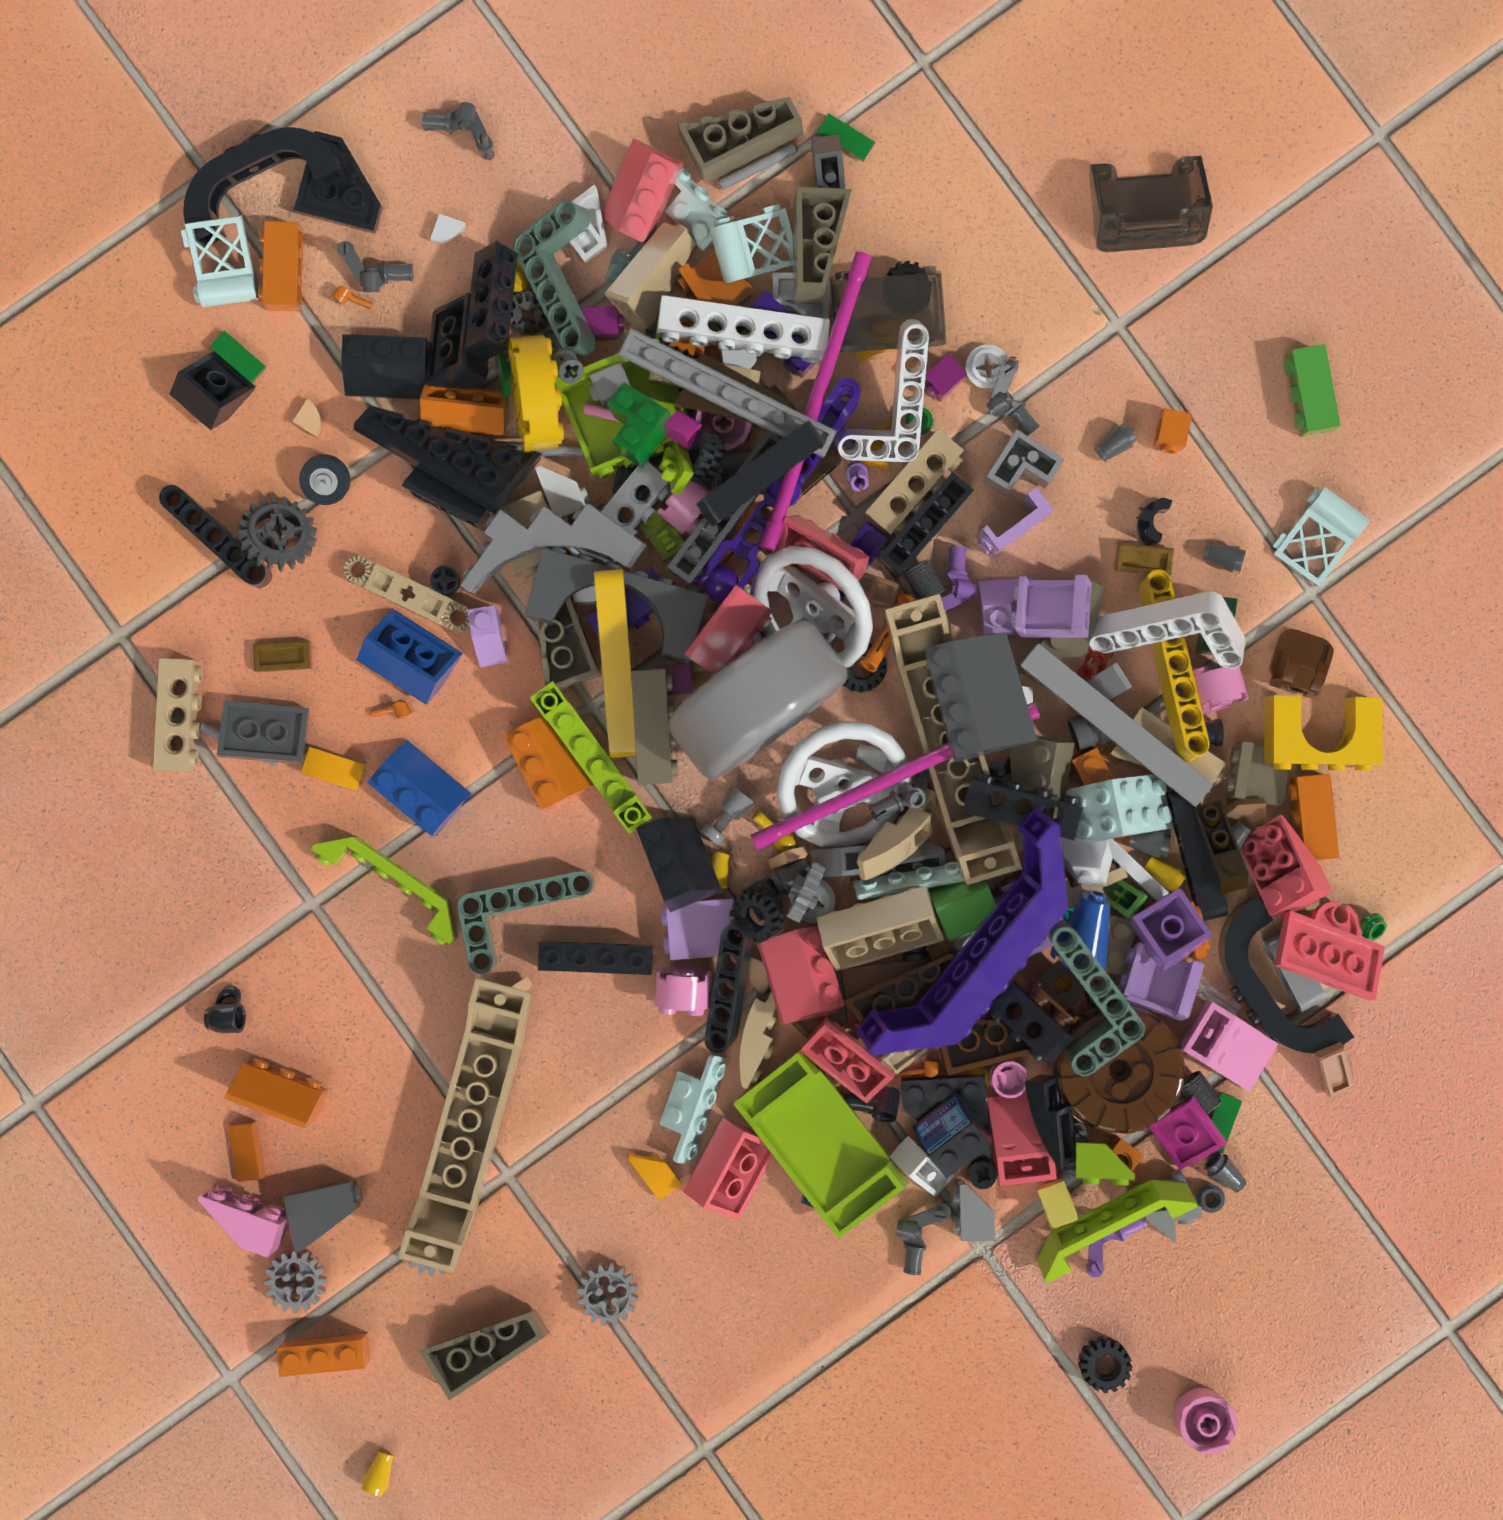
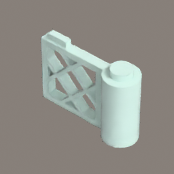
(733, 245)
(221, 286)
(1331, 514)

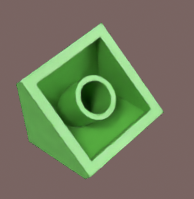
(962, 907)

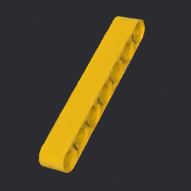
(615, 662)
(1170, 678)

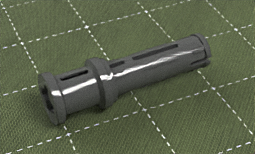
(567, 363)

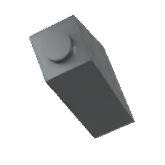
(319, 1209)

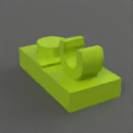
(676, 467)
(662, 535)

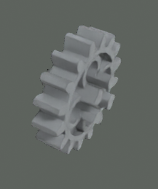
(804, 896)
(593, 1285)
(307, 1292)

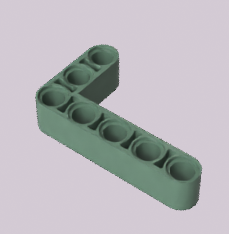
(536, 253)
(513, 902)
(1101, 994)

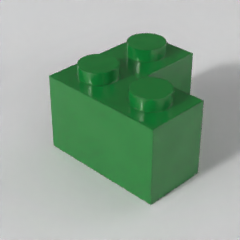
(642, 423)

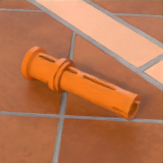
(873, 658)

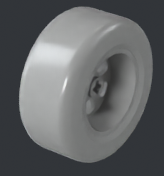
(757, 698)

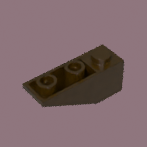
(1221, 847)

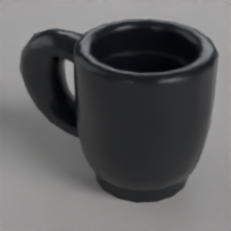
(226, 1016)

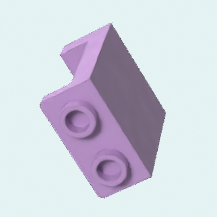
(1038, 511)
(1052, 607)
(696, 928)
(1162, 992)

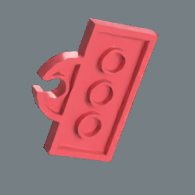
(1330, 950)

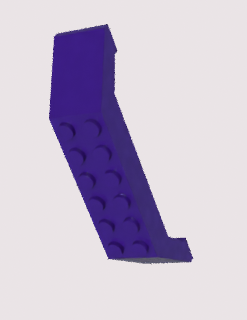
(988, 957)

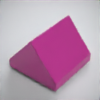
(682, 429)

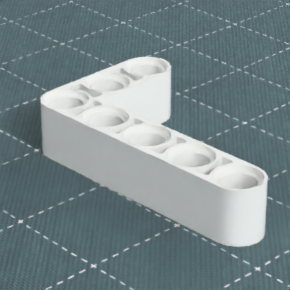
(901, 406)
(1172, 619)

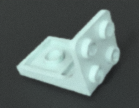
(1122, 807)

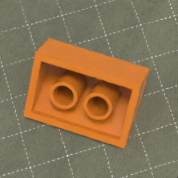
(546, 763)
(277, 1093)

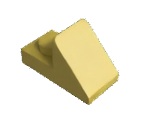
(1056, 1204)

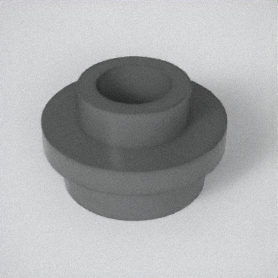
(1216, 1204)

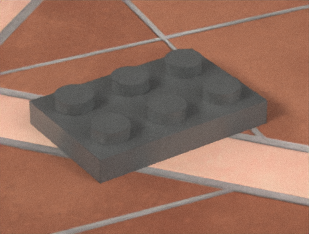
(263, 732)

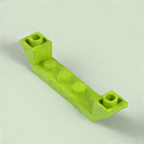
(591, 757)
(442, 924)
(1110, 1218)

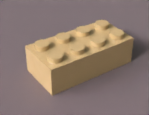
(880, 928)

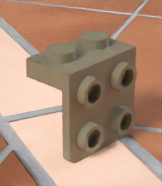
(1253, 778)

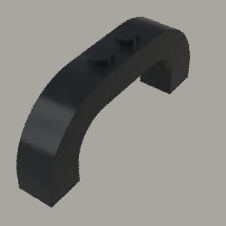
(251, 159)
(1247, 987)

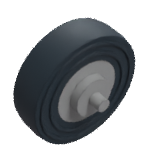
(324, 479)

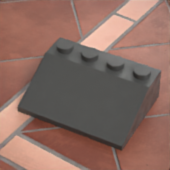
(979, 695)

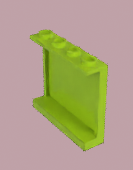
(597, 433)

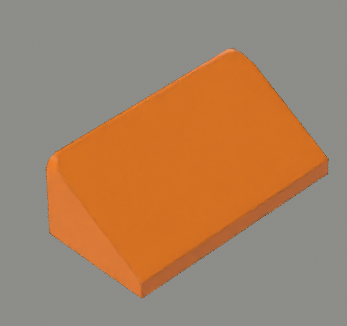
(246, 1151)

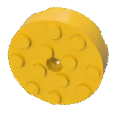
(534, 393)

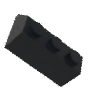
(447, 360)
(384, 366)
(445, 498)
(679, 861)

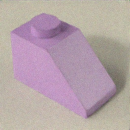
(487, 635)

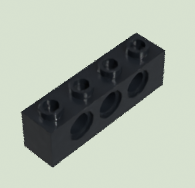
(490, 301)
(925, 525)
(1006, 812)
(595, 957)
(1053, 1037)

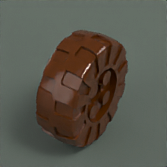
(1138, 1093)

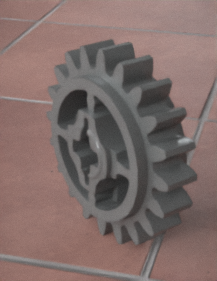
(276, 552)

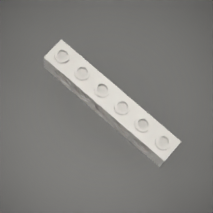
(784, 325)

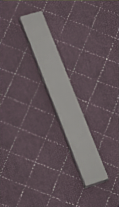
(718, 388)
(1116, 725)

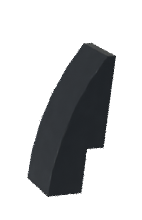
(1052, 1118)

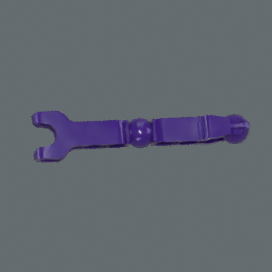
(721, 580)

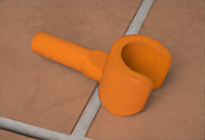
(342, 295)
(400, 709)
(931, 1069)

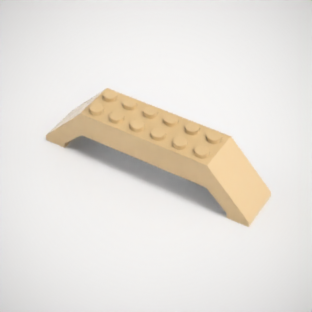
(979, 844)
(468, 1126)

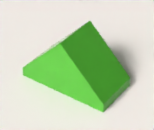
(1124, 898)

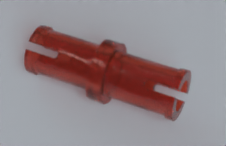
(1094, 663)

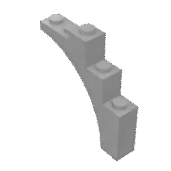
(513, 540)

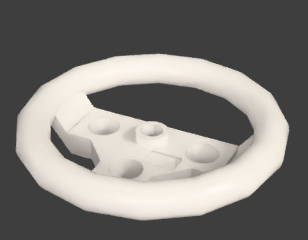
(815, 601)
(836, 779)

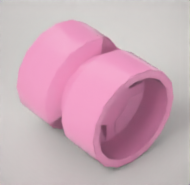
(1008, 1078)

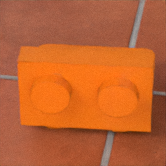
(706, 284)

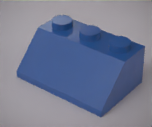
(408, 656)
(419, 788)

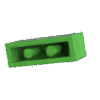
(1312, 390)

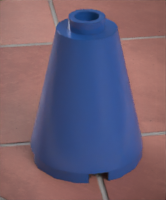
(1091, 924)

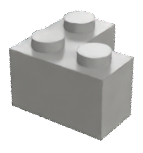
(1023, 457)

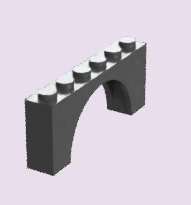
(564, 575)

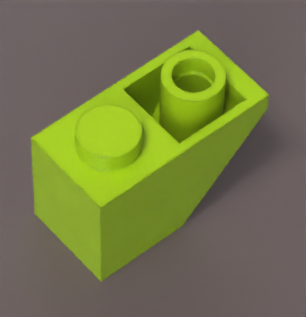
(1101, 1162)

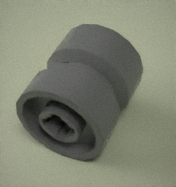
(1085, 734)

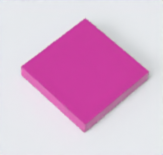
(1188, 1133)

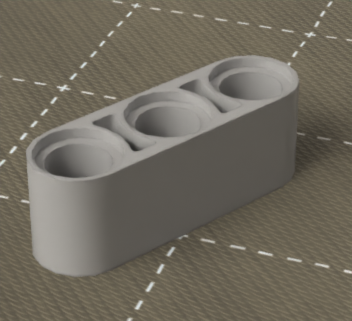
(1301, 990)

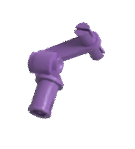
(855, 472)
(961, 587)
(1095, 1253)

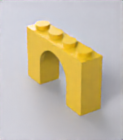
(1358, 747)

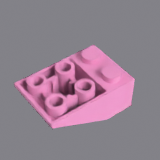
(1227, 1045)
(245, 1220)

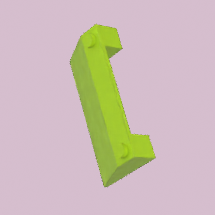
(821, 1144)

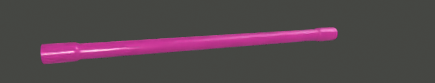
(855, 278)
(776, 831)

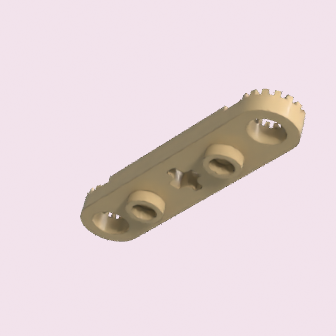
(390, 584)

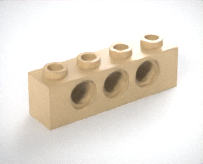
(938, 447)
(168, 702)

